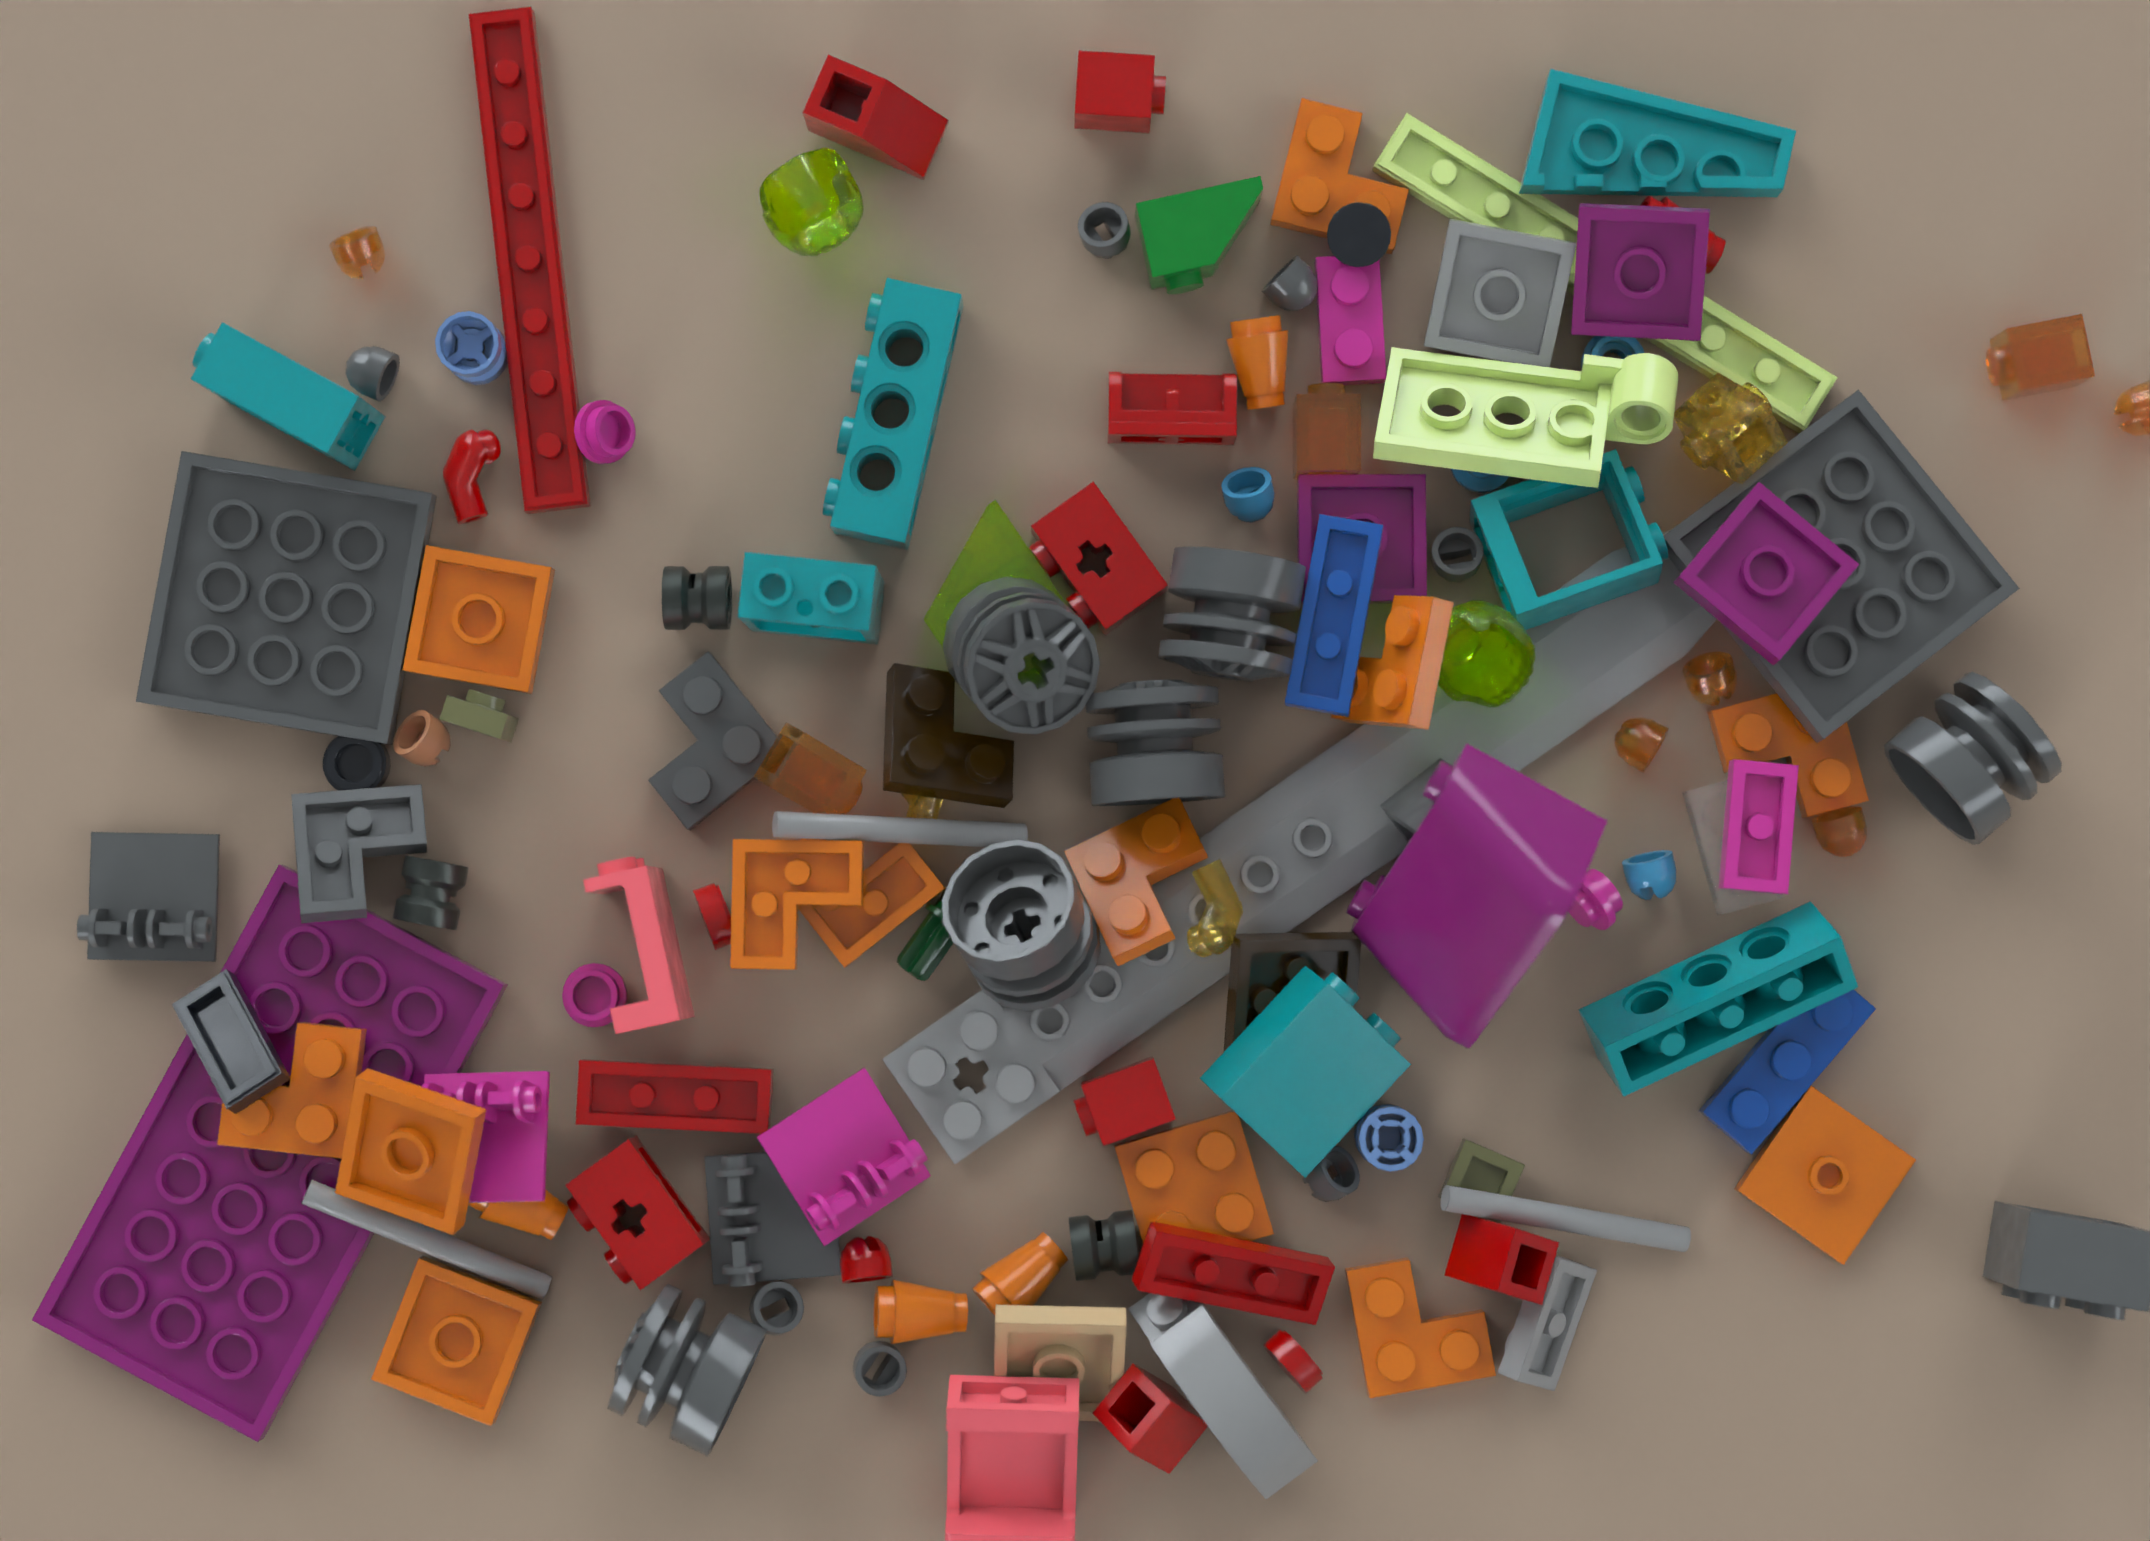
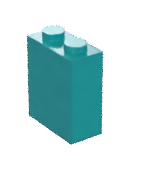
(1307, 1068)

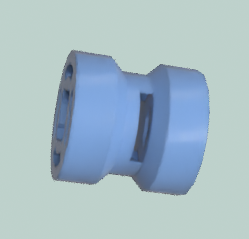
(464, 337)
(1381, 1130)

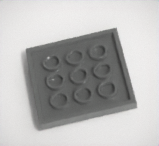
(1917, 574)
(285, 598)

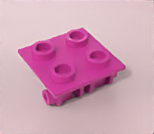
(513, 1133)
(844, 1156)

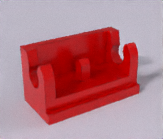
(1172, 409)

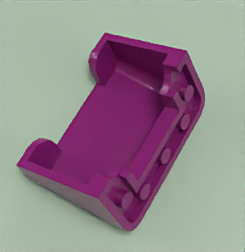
(1476, 890)

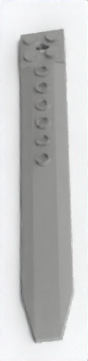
(1289, 860)

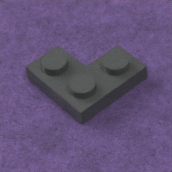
(729, 743)
(340, 830)

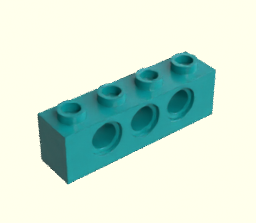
(933, 320)
(1718, 998)

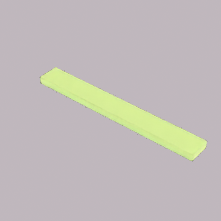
(1479, 193)

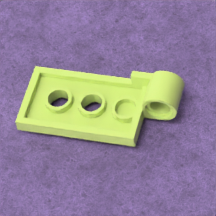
(1563, 412)

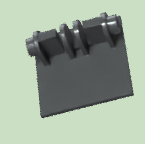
(152, 897)
(759, 1226)

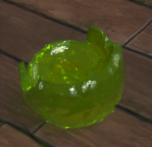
(812, 202)
(1485, 655)

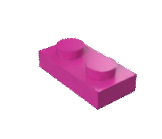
(1350, 322)
(1758, 826)

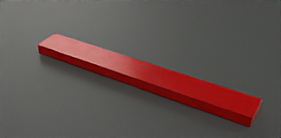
(529, 259)

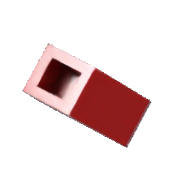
(873, 117)

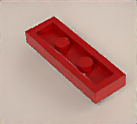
(674, 1096)
(1233, 1273)

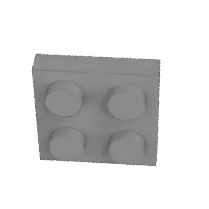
(1499, 293)

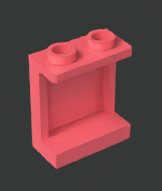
(655, 941)
(1011, 1458)

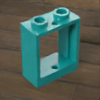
(286, 395)
(1623, 493)
(795, 593)

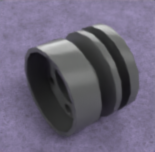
(1232, 612)
(987, 647)
(1155, 744)
(1982, 749)
(1021, 925)
(686, 1368)

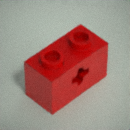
(1092, 523)
(636, 1178)

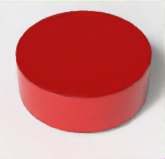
(714, 914)
(1293, 1360)

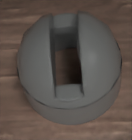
(1116, 224)
(1292, 286)
(373, 371)
(1454, 544)
(1345, 1173)
(781, 1322)
(889, 1374)

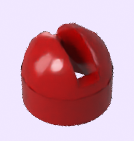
(865, 1261)

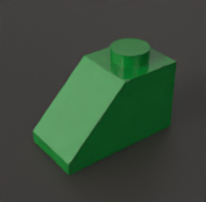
(1193, 231)

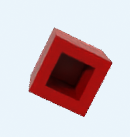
(1117, 92)
(1124, 1102)
(1501, 1258)
(1150, 1418)

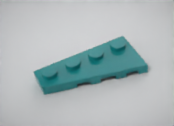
(1641, 144)

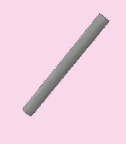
(895, 829)
(1565, 1218)
(428, 1241)

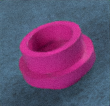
(604, 431)
(1596, 901)
(591, 994)

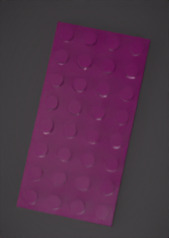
(199, 1250)

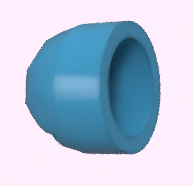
(1248, 493)
(1650, 873)

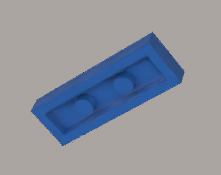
(1334, 615)
(1783, 1069)

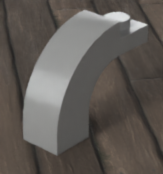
(1224, 1391)

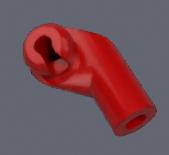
(462, 470)

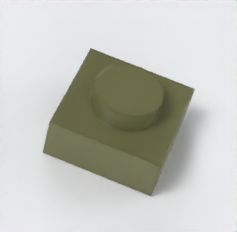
(481, 714)
(1483, 1170)

